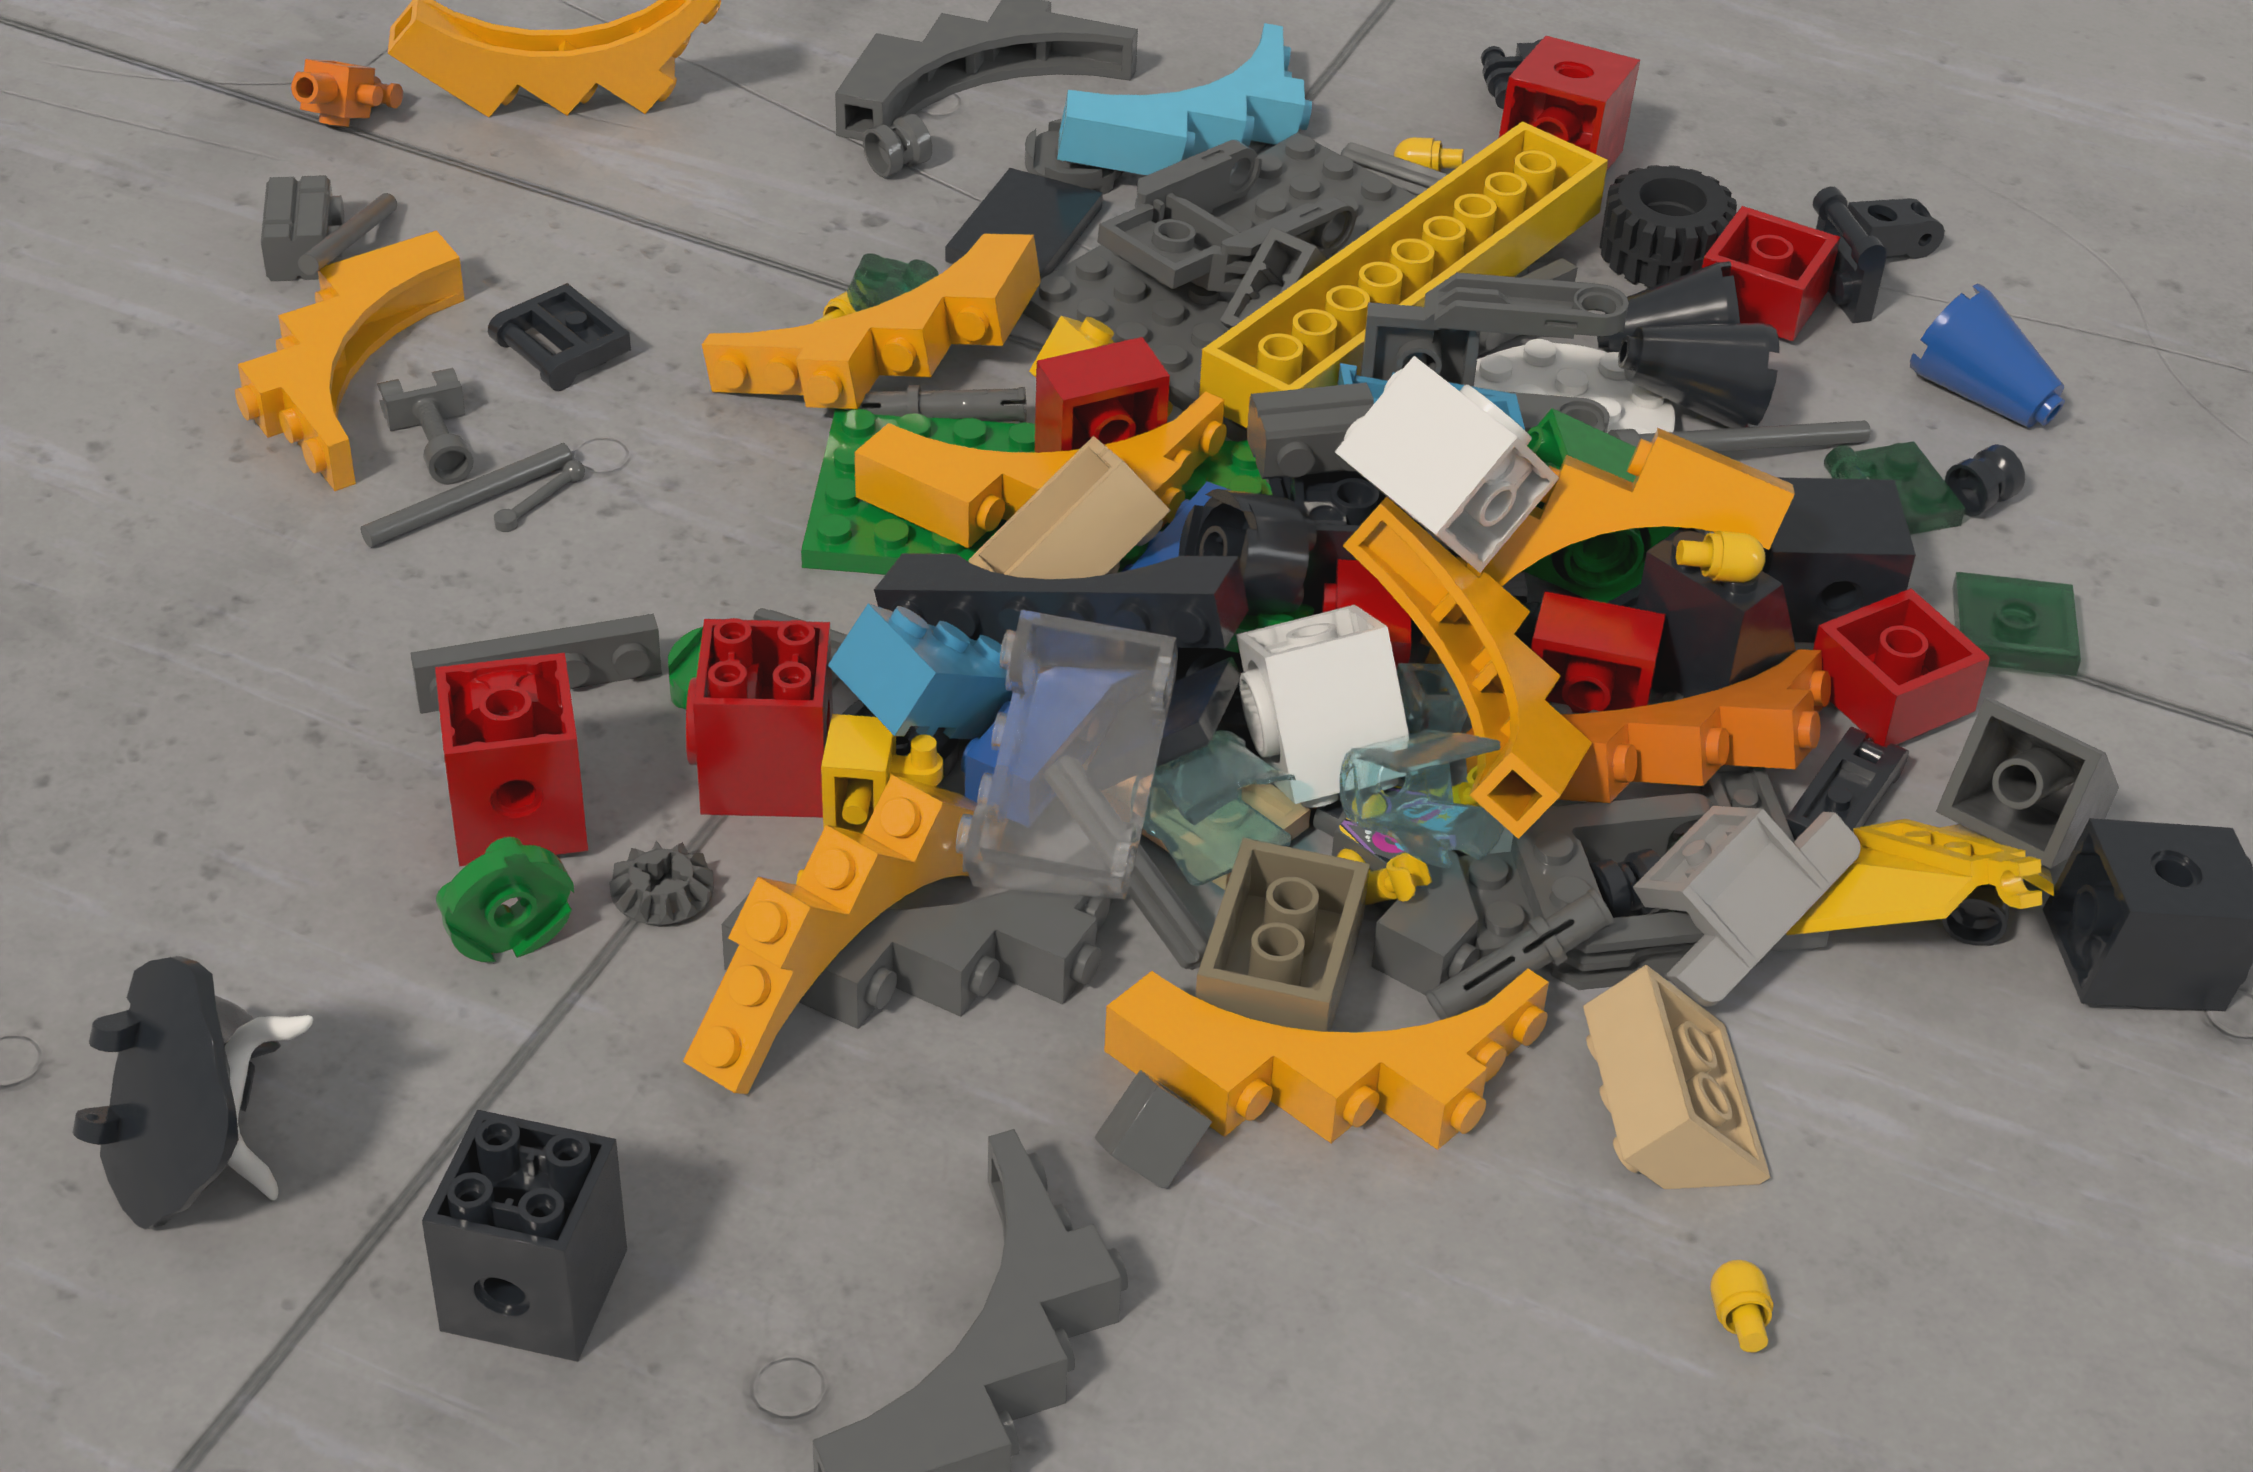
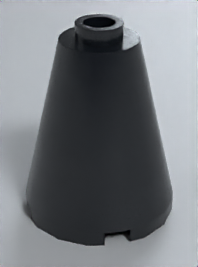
(1691, 299)
(1706, 368)

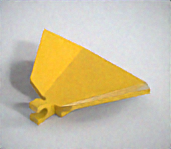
(1921, 874)

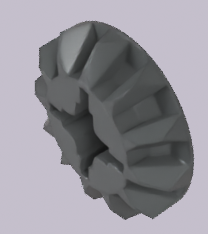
(672, 899)

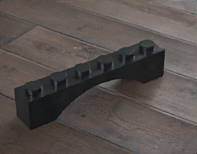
(1183, 597)

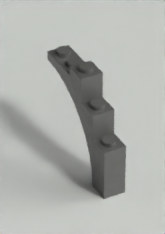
(961, 53)
(958, 953)
(1014, 1353)

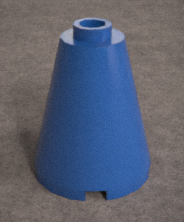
(1989, 360)

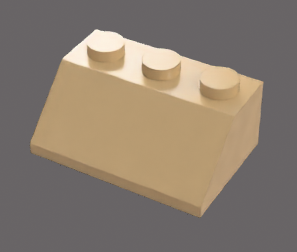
(1672, 1087)

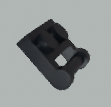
(1858, 258)
(571, 324)

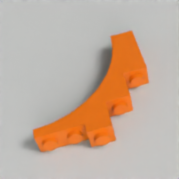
(1685, 741)

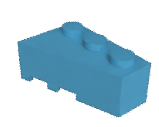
(922, 673)

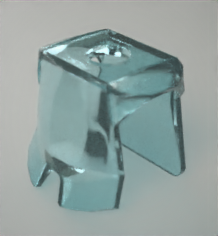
(1201, 810)
(1423, 811)

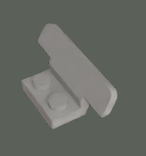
(1742, 889)

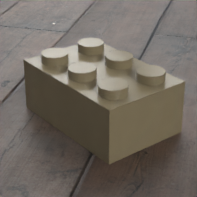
(1284, 936)

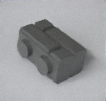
(296, 220)
(1302, 428)

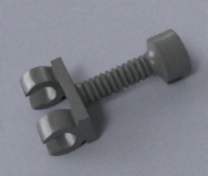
(446, 453)

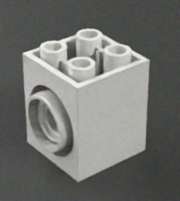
(1448, 461)
(1316, 694)

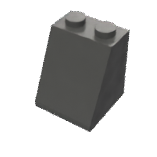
(2027, 784)

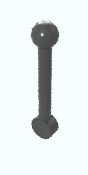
(507, 519)

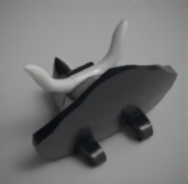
(178, 1090)

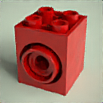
(1573, 95)
(760, 717)
(511, 754)

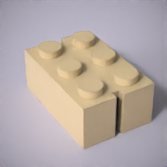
(1077, 521)

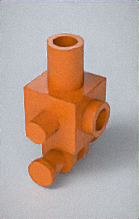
(342, 91)

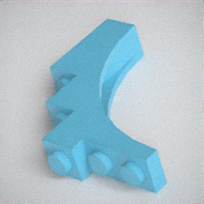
(1162, 129)

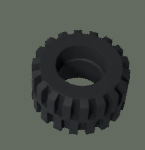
(1663, 222)

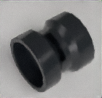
(1986, 479)
(1617, 881)
(1979, 917)

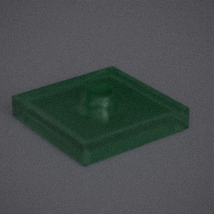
(2019, 622)

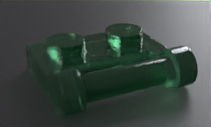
(1922, 491)

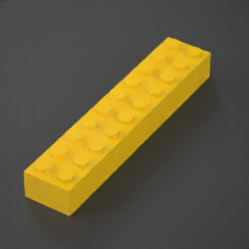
(1479, 219)

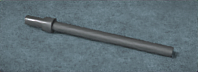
(1764, 436)

